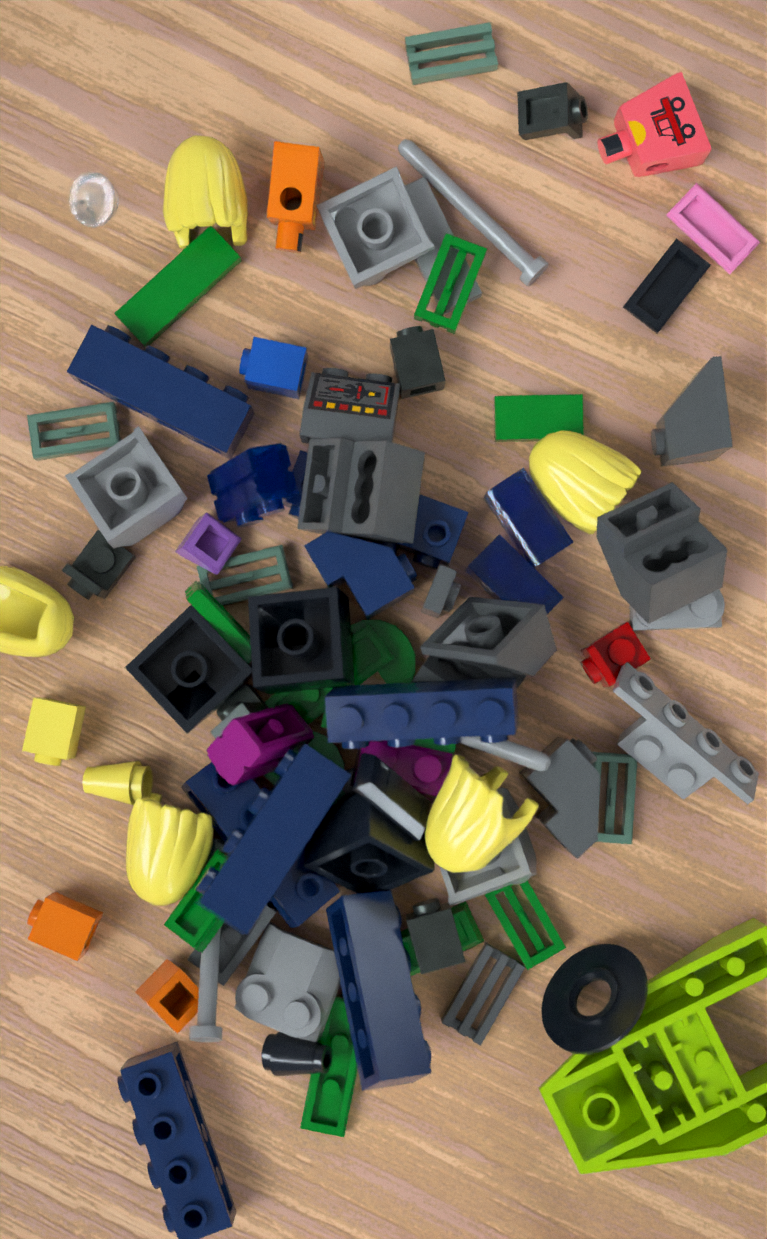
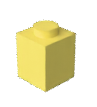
(53, 730)

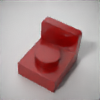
(611, 652)

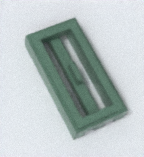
(451, 37)
(36, 437)
(281, 568)
(628, 800)

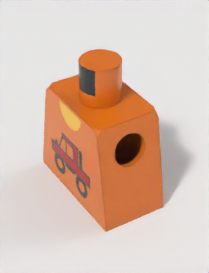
(294, 174)

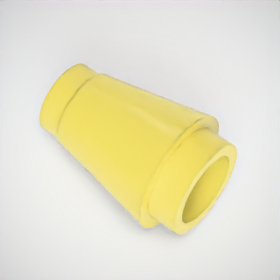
(119, 781)

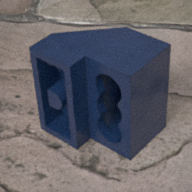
(367, 568)

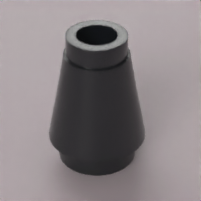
(294, 1056)

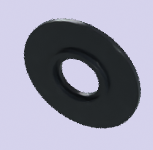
(600, 1031)

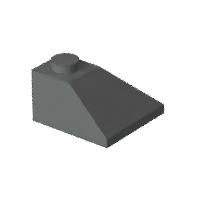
(697, 421)
(495, 636)

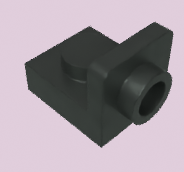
(551, 111)
(98, 567)
(241, 703)

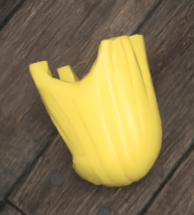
(204, 189)
(580, 477)
(32, 615)
(468, 821)
(165, 849)

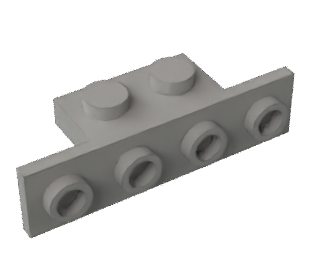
(677, 745)

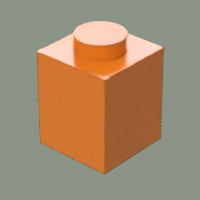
(63, 925)
(171, 995)

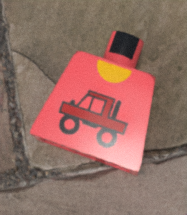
(658, 131)

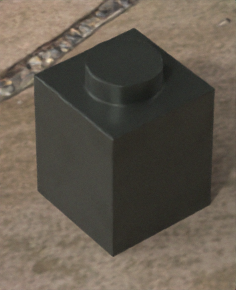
(417, 362)
(434, 936)

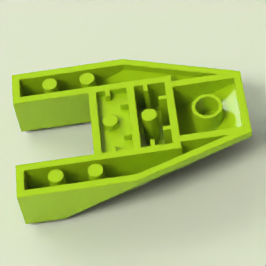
(669, 1082)

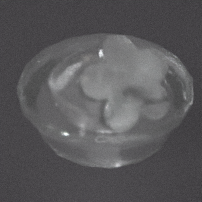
(93, 199)

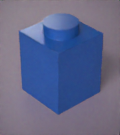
(274, 367)

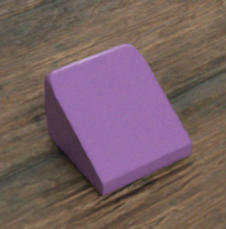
(208, 544)

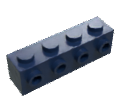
(162, 391)
(436, 524)
(422, 712)
(273, 838)
(302, 889)
(378, 990)
(177, 1143)

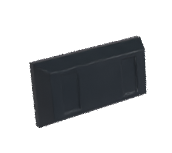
(666, 286)
(392, 795)

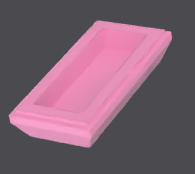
(713, 228)

